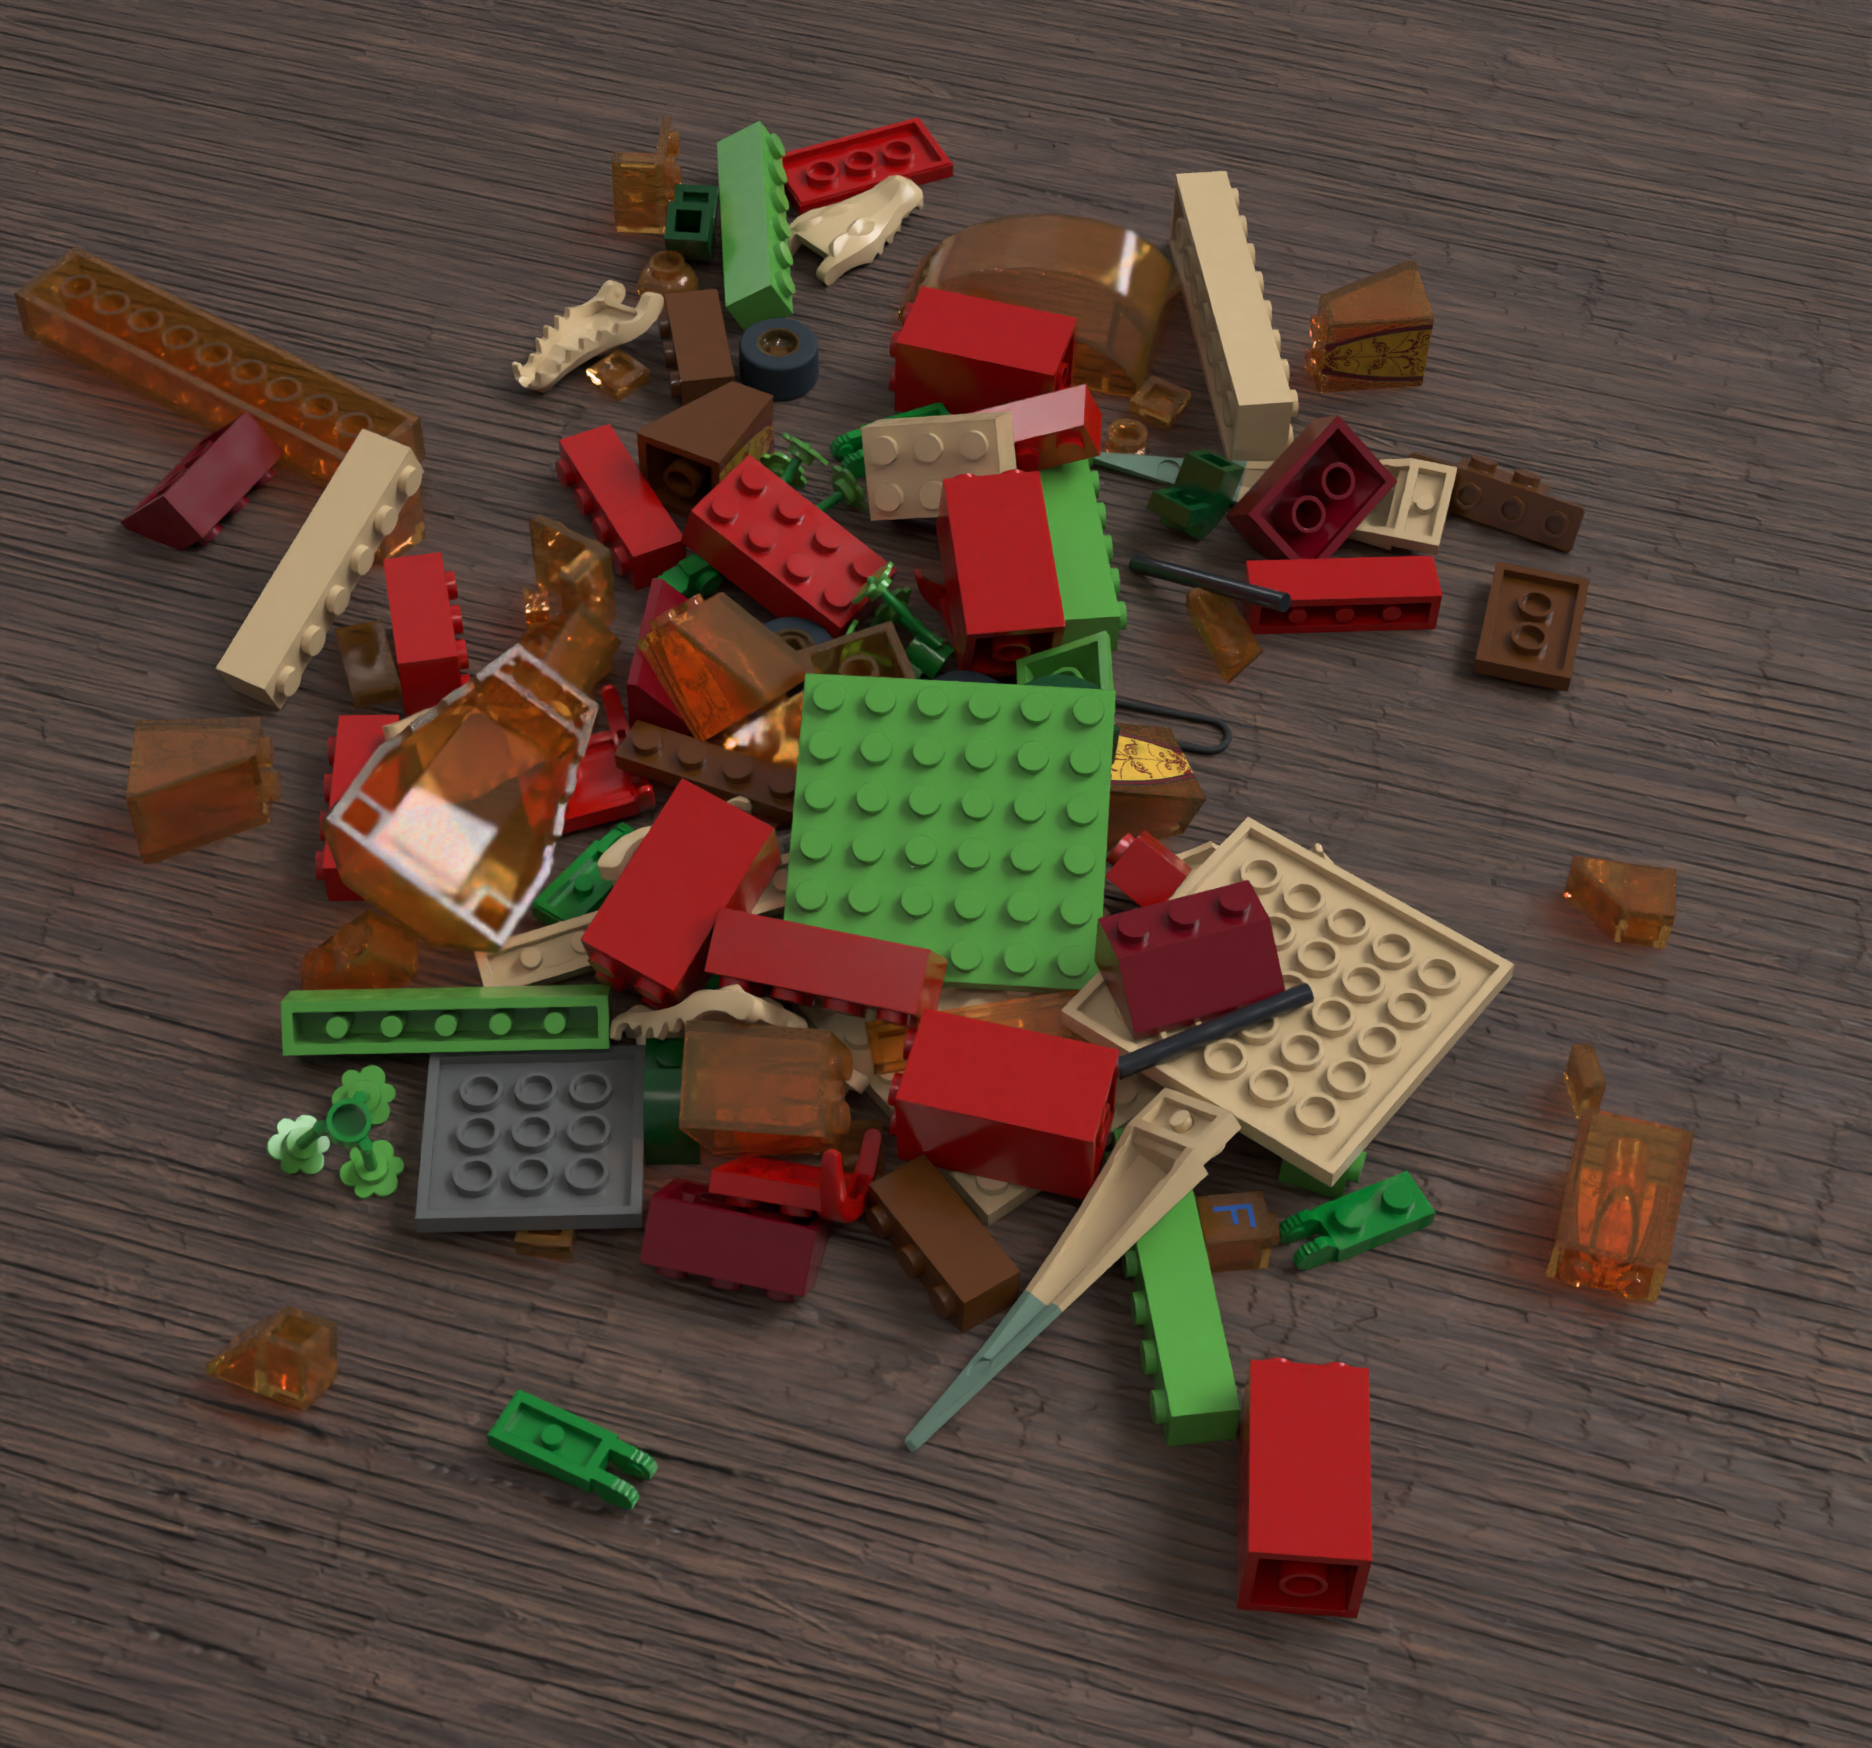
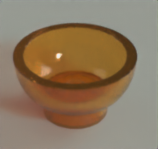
(667, 274)

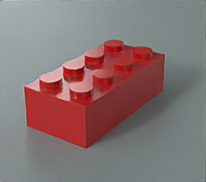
(783, 549)
(825, 965)

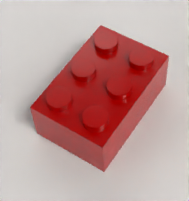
(425, 629)

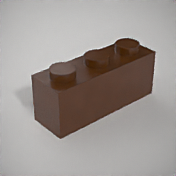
(695, 345)
(942, 1244)

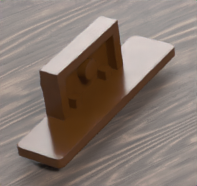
(1511, 502)

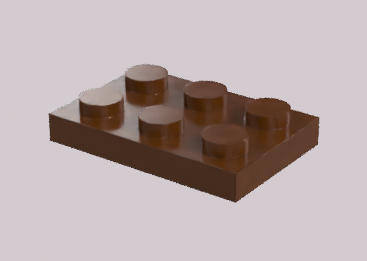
(1531, 626)

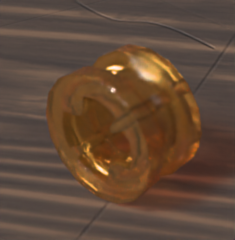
(1126, 437)
(536, 606)

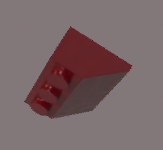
(206, 485)
(1312, 494)
(645, 692)
(1188, 958)
(732, 1244)

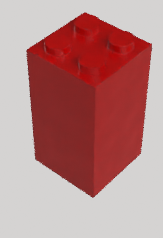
(977, 353)
(998, 570)
(665, 903)
(1004, 1103)
(1304, 1488)

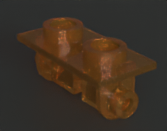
(1223, 631)

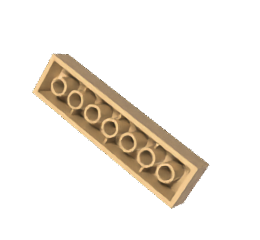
(1231, 319)

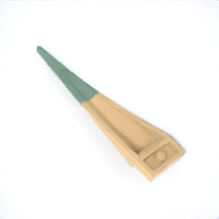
(1406, 517)
(1143, 1179)

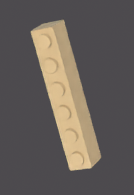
(321, 569)

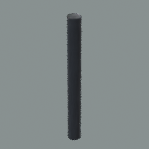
(1210, 582)
(1214, 1030)

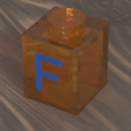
(1237, 1230)

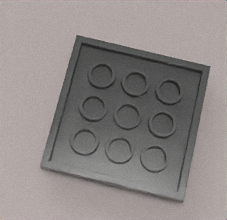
(532, 1141)

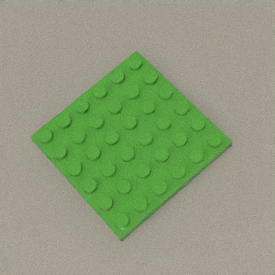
(956, 823)

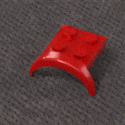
(601, 788)
(802, 1187)

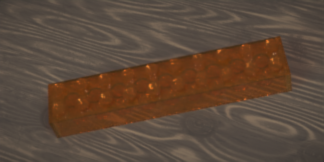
(204, 364)

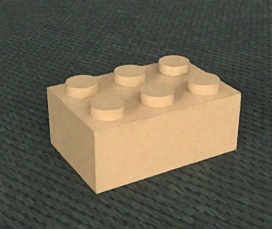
(913, 456)

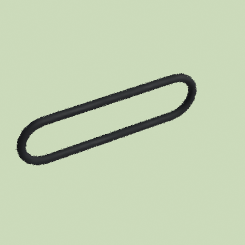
(1188, 716)

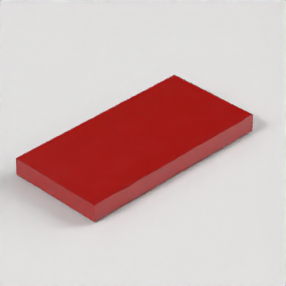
(858, 162)

